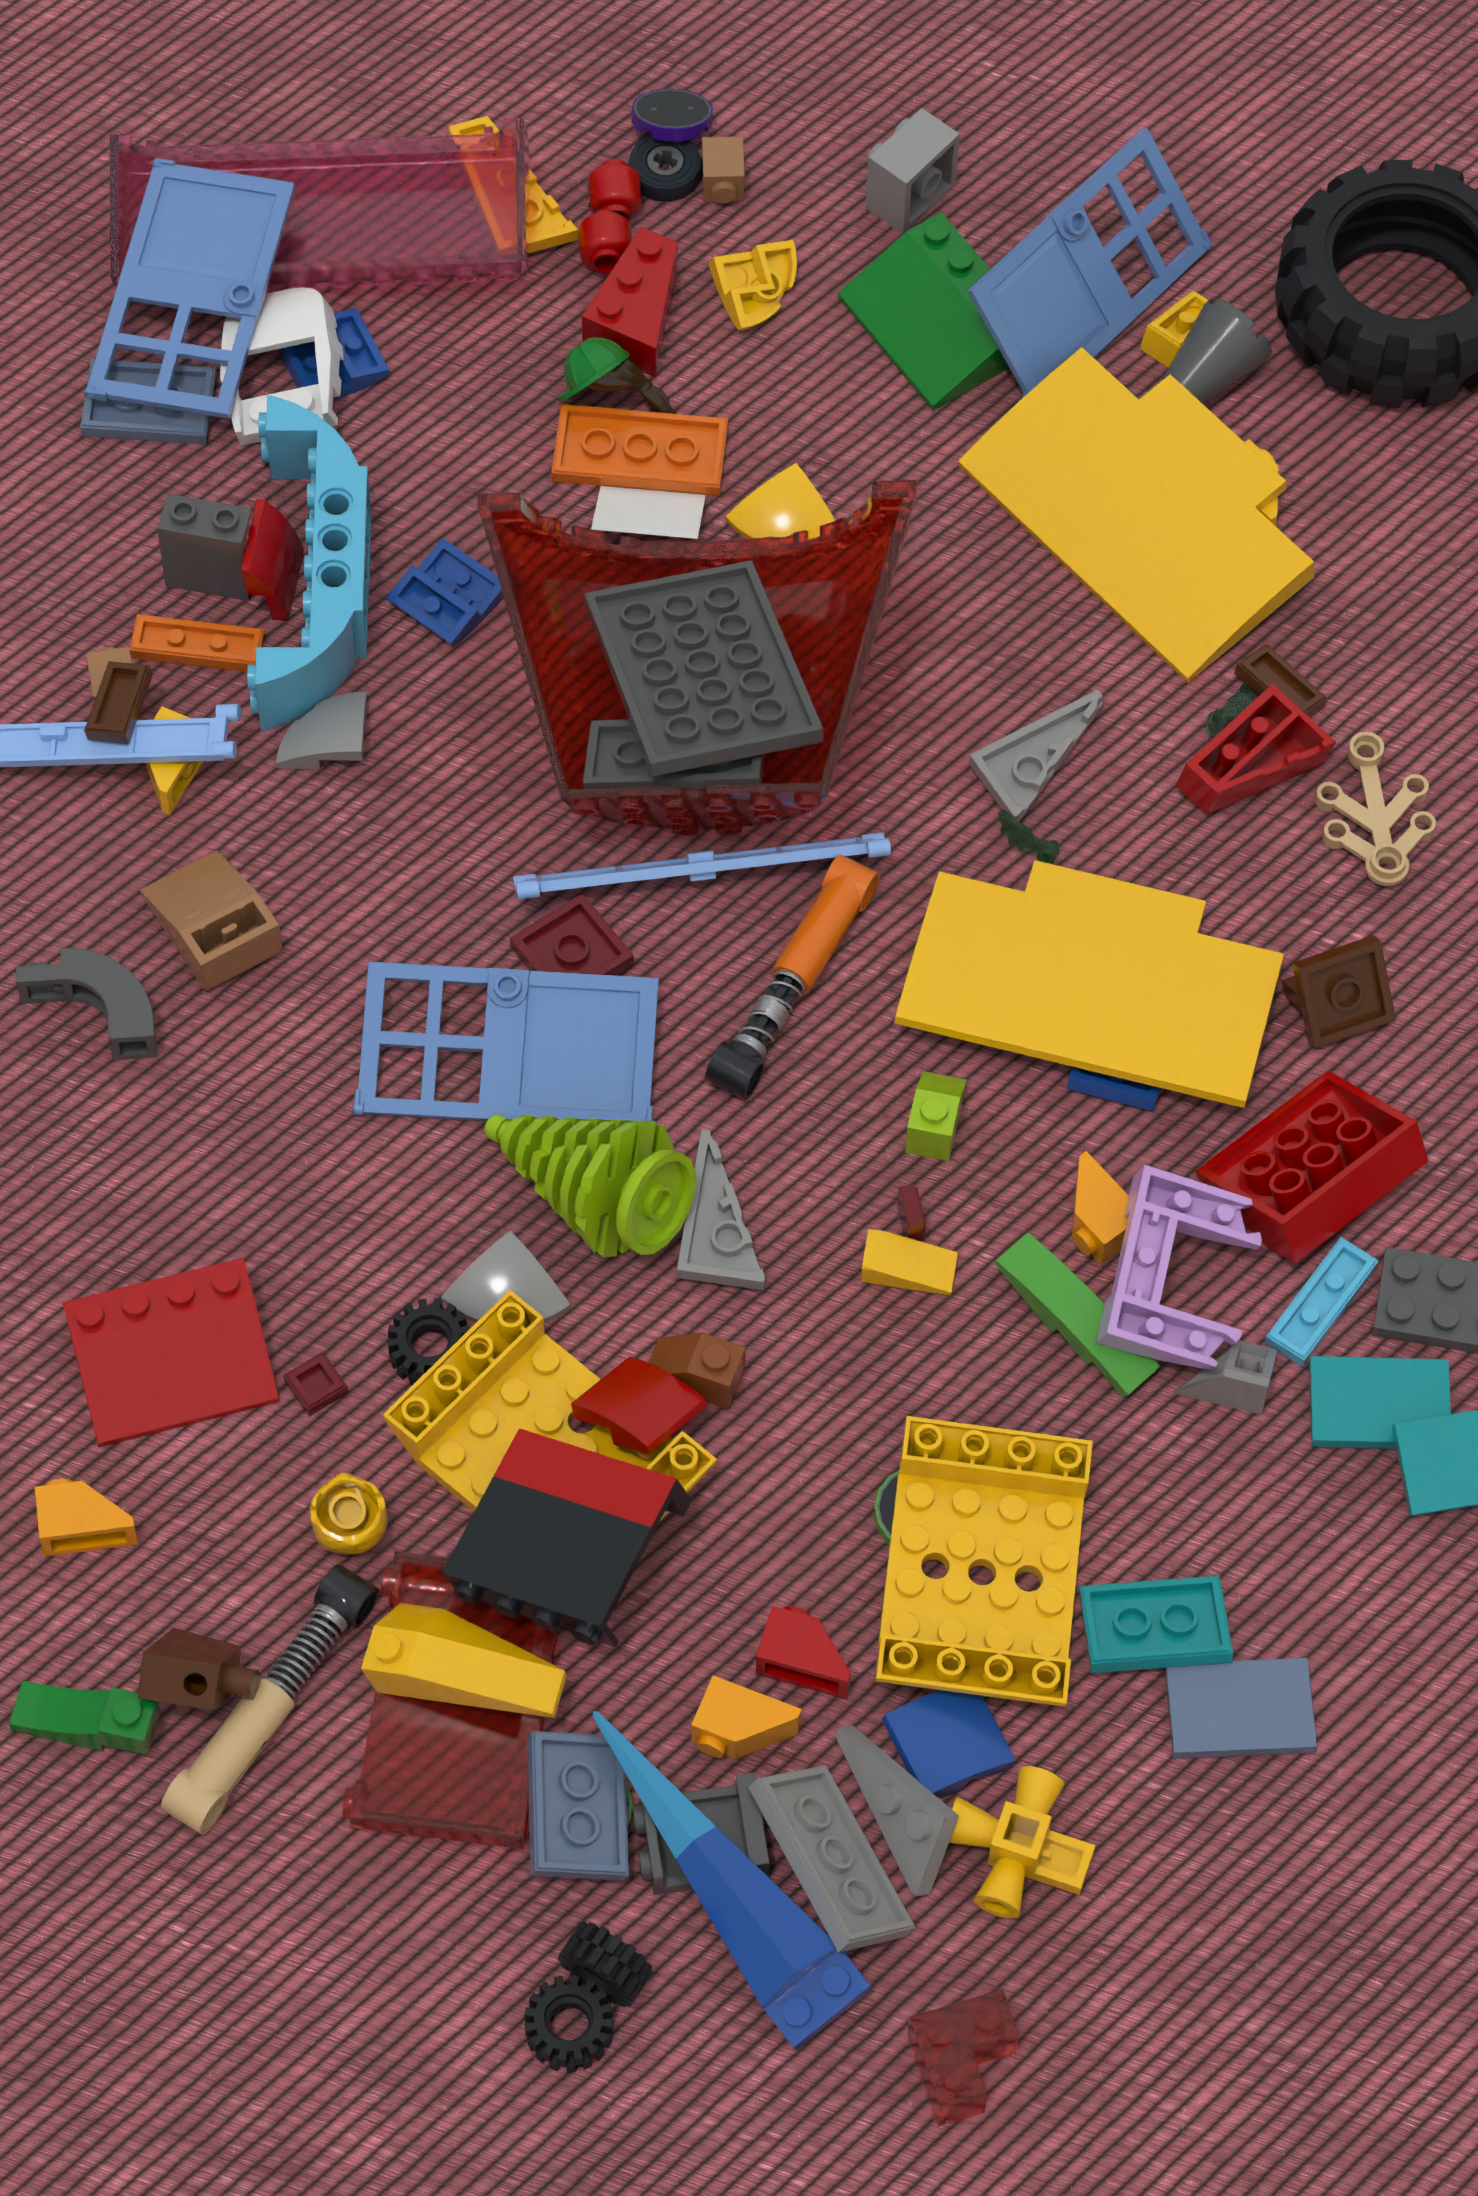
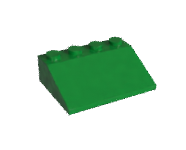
(922, 315)

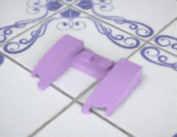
(1155, 1211)

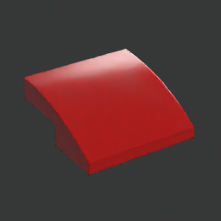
(272, 559)
(639, 1405)

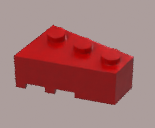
(636, 299)
(1254, 752)

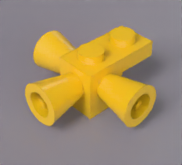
(1022, 1844)

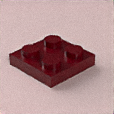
(572, 942)

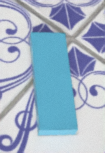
(1321, 1301)

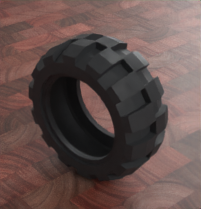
(1349, 340)

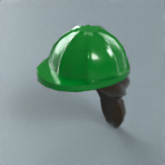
(606, 367)

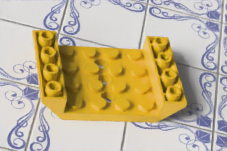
(507, 1379)
(995, 1504)

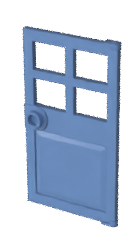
(198, 247)
(1060, 281)
(547, 1044)

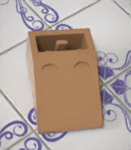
(214, 919)

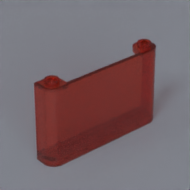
(440, 1763)

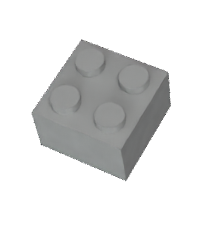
(911, 170)

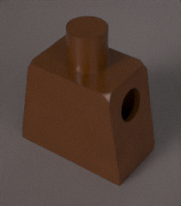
(194, 1671)

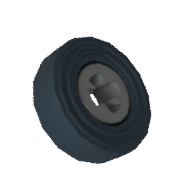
(666, 184)

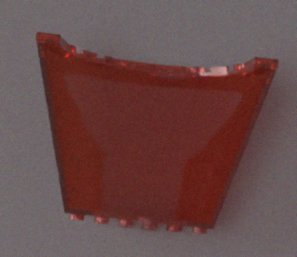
(821, 591)

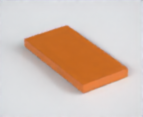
(639, 449)

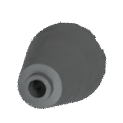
(1217, 351)

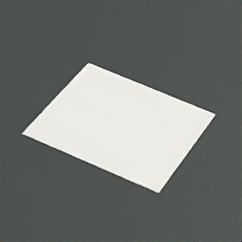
(648, 512)

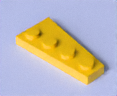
(545, 222)

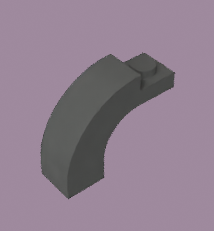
(103, 985)

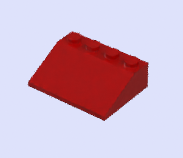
(1317, 1164)
(171, 1352)

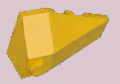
(453, 1661)

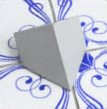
(1237, 1380)

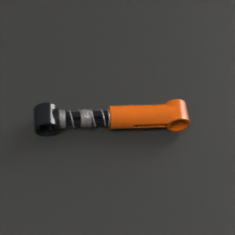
(844, 892)

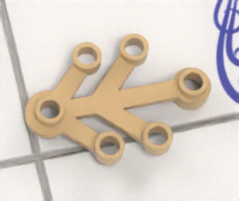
(1375, 816)

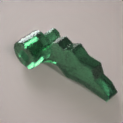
(1234, 706)
(1025, 840)

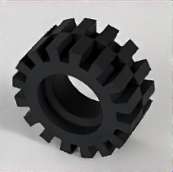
(414, 1322)
(606, 1962)
(563, 1995)

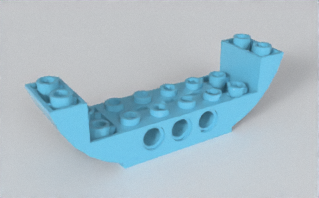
(337, 567)

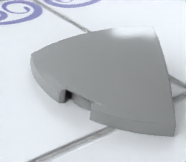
(326, 732)
(504, 1268)

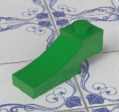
(86, 1717)

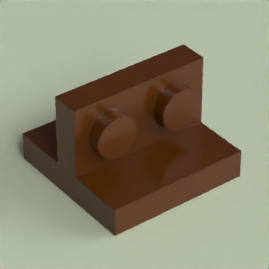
(1341, 991)

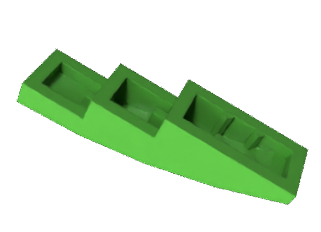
(1070, 1308)

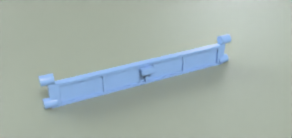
(150, 743)
(701, 864)

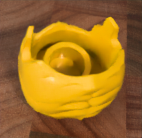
(348, 1515)

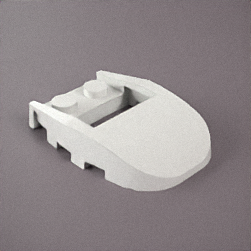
(285, 321)

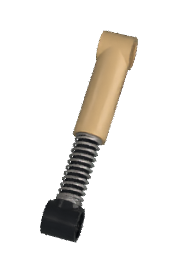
(203, 1790)

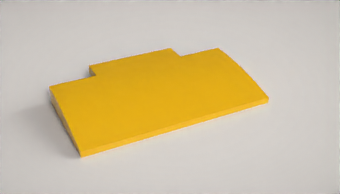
(1145, 507)
(1092, 980)

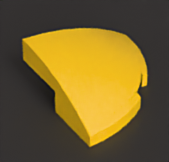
(754, 281)
(781, 507)

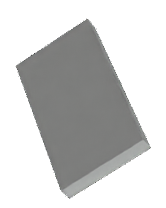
(831, 1858)

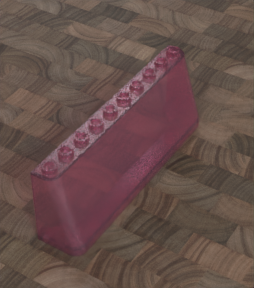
(366, 204)

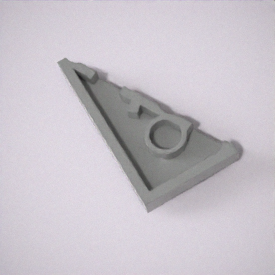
(1025, 760)
(714, 1237)
(908, 1813)

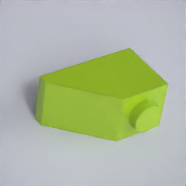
(935, 1115)

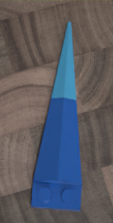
(771, 1939)

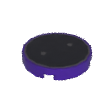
(672, 114)

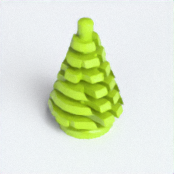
(606, 1178)

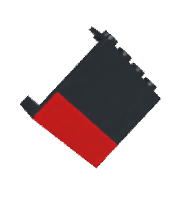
(560, 1535)

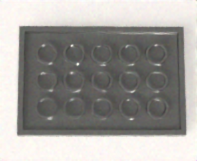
(703, 668)

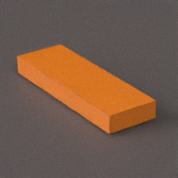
(195, 642)

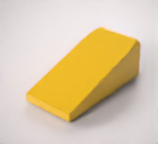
(1169, 330)
(907, 1263)

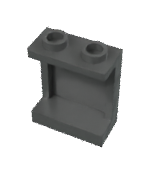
(204, 546)
(728, 1808)

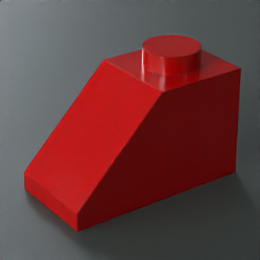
(801, 1653)

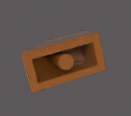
(704, 1363)

